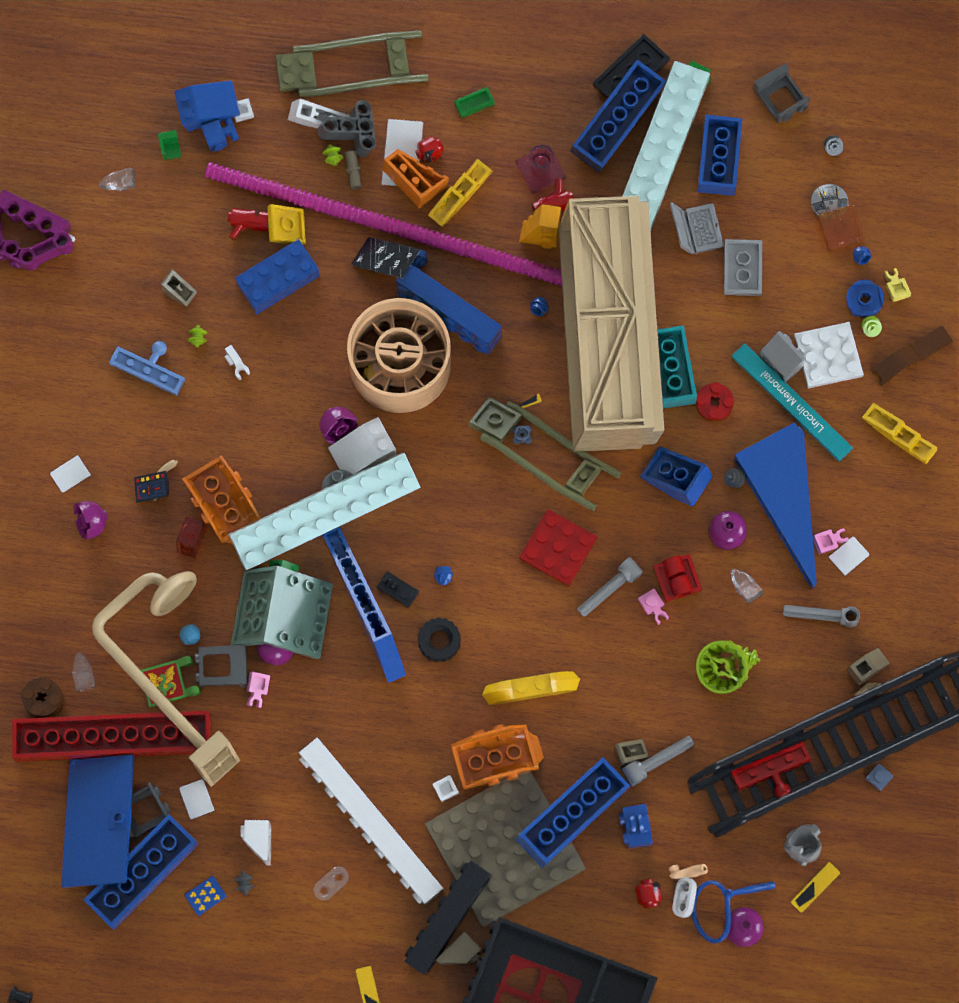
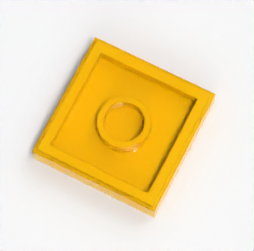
(286, 224)

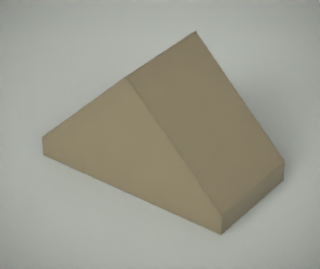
(177, 288)
(630, 751)

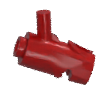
(558, 197)
(246, 219)

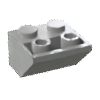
(783, 356)

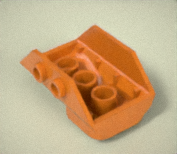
(221, 498)
(496, 755)

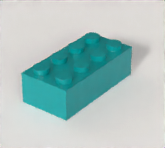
(675, 368)

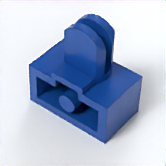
(636, 826)

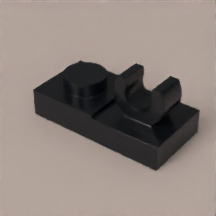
(398, 589)

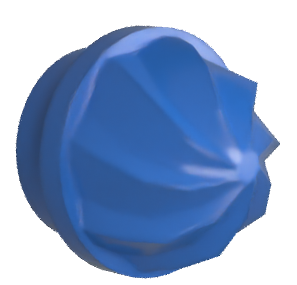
(861, 255)
(420, 260)
(539, 306)
(443, 575)

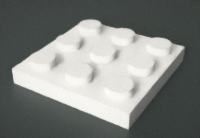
(829, 355)

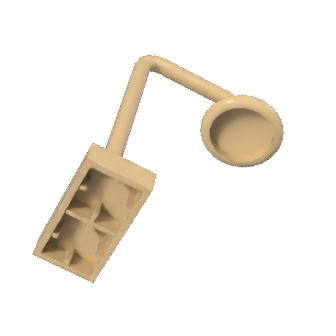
(212, 756)

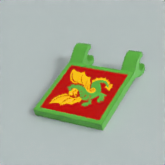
(169, 680)

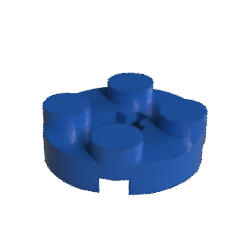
(870, 290)

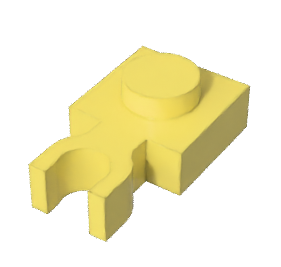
(896, 287)

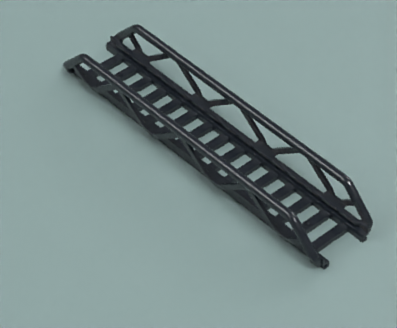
(794, 735)

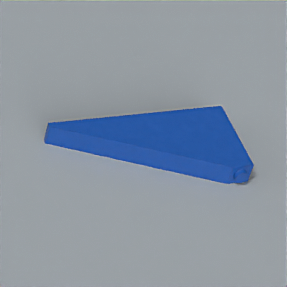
(779, 480)
(365, 605)

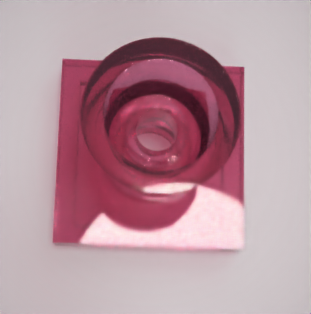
(540, 168)

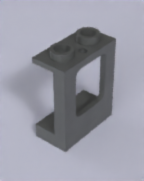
(773, 82)
(238, 666)
(137, 830)

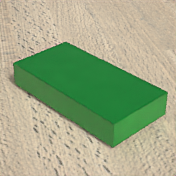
(474, 102)

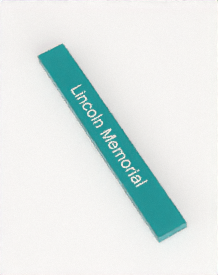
(792, 402)

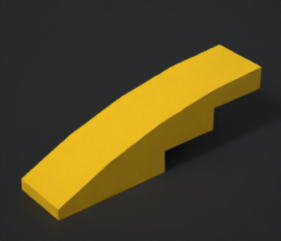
(460, 193)
(899, 433)

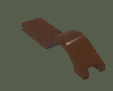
(912, 354)

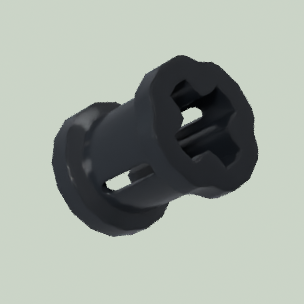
(19, 996)

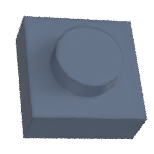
(879, 777)

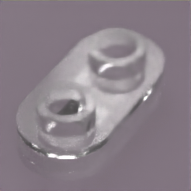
(331, 883)

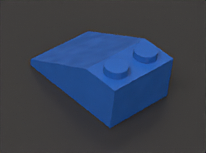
(206, 104)
(677, 475)

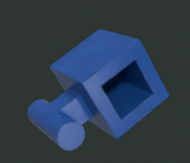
(215, 134)

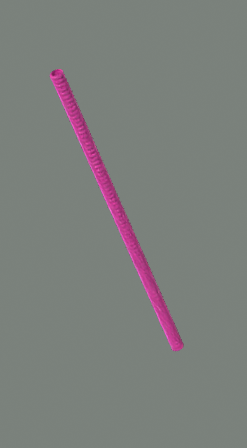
(384, 223)

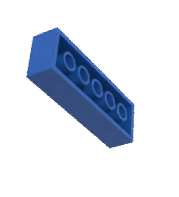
(618, 116)
(454, 311)
(572, 812)
(147, 868)

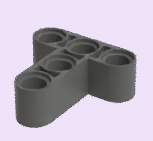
(354, 126)

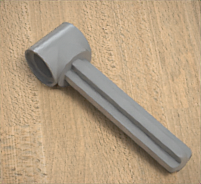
(628, 571)
(823, 614)
(636, 771)

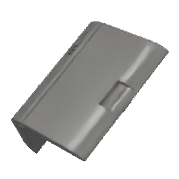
(697, 228)

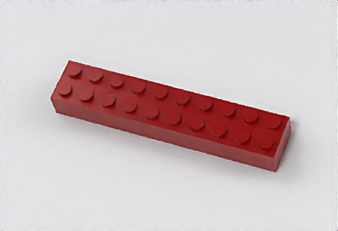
(104, 736)

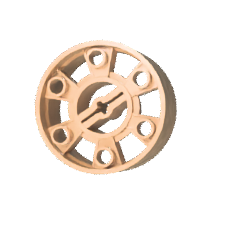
(392, 351)

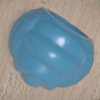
(190, 634)

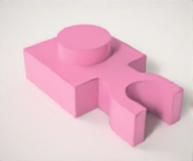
(828, 541)
(651, 604)
(257, 685)

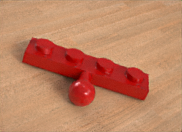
(771, 768)

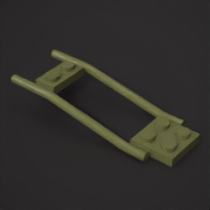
(298, 72)
(497, 421)

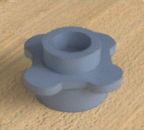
(517, 430)

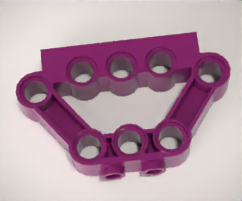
(42, 251)

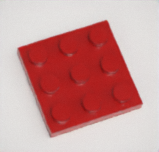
(558, 547)

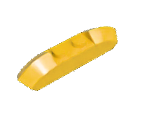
(531, 687)

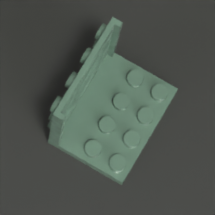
(282, 610)

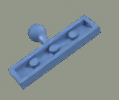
(148, 370)

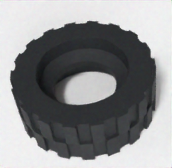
(439, 654)

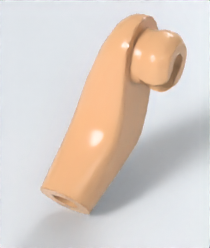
(690, 872)

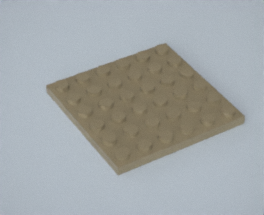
(486, 832)

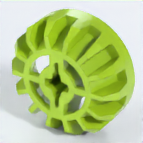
(710, 667)

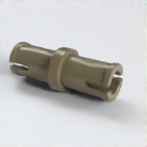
(353, 170)

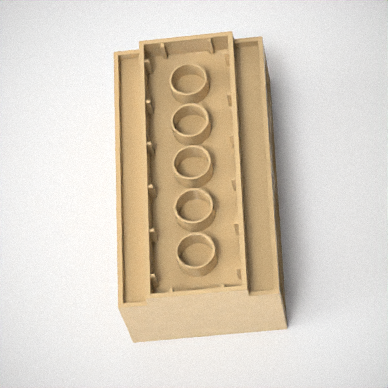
(610, 324)

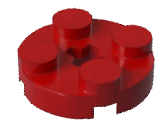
(714, 412)

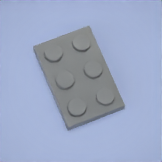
(743, 267)

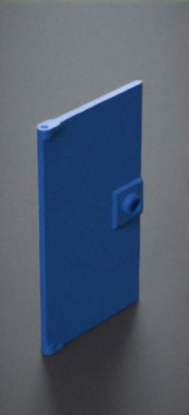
(97, 821)

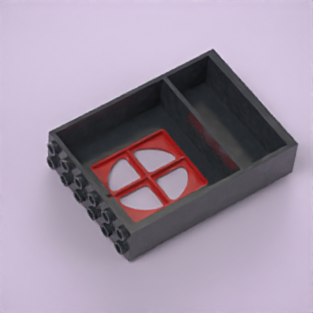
(583, 973)

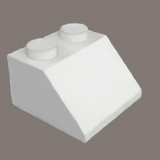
(258, 838)

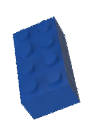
(719, 155)
(277, 276)

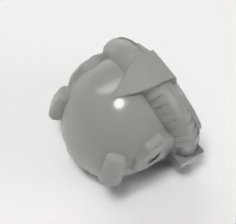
(803, 844)

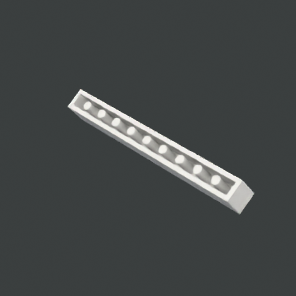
(371, 821)

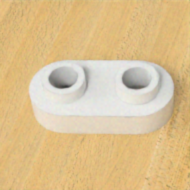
(684, 897)

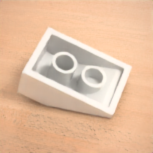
(363, 447)

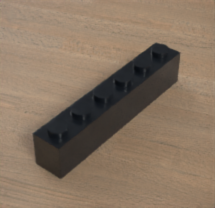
(447, 918)

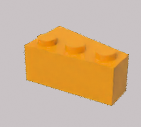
(542, 227)

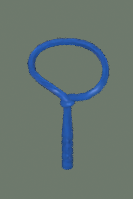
(728, 894)

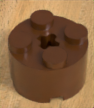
(38, 688)

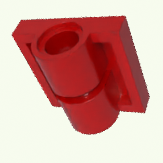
(677, 577)

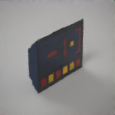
(151, 486)

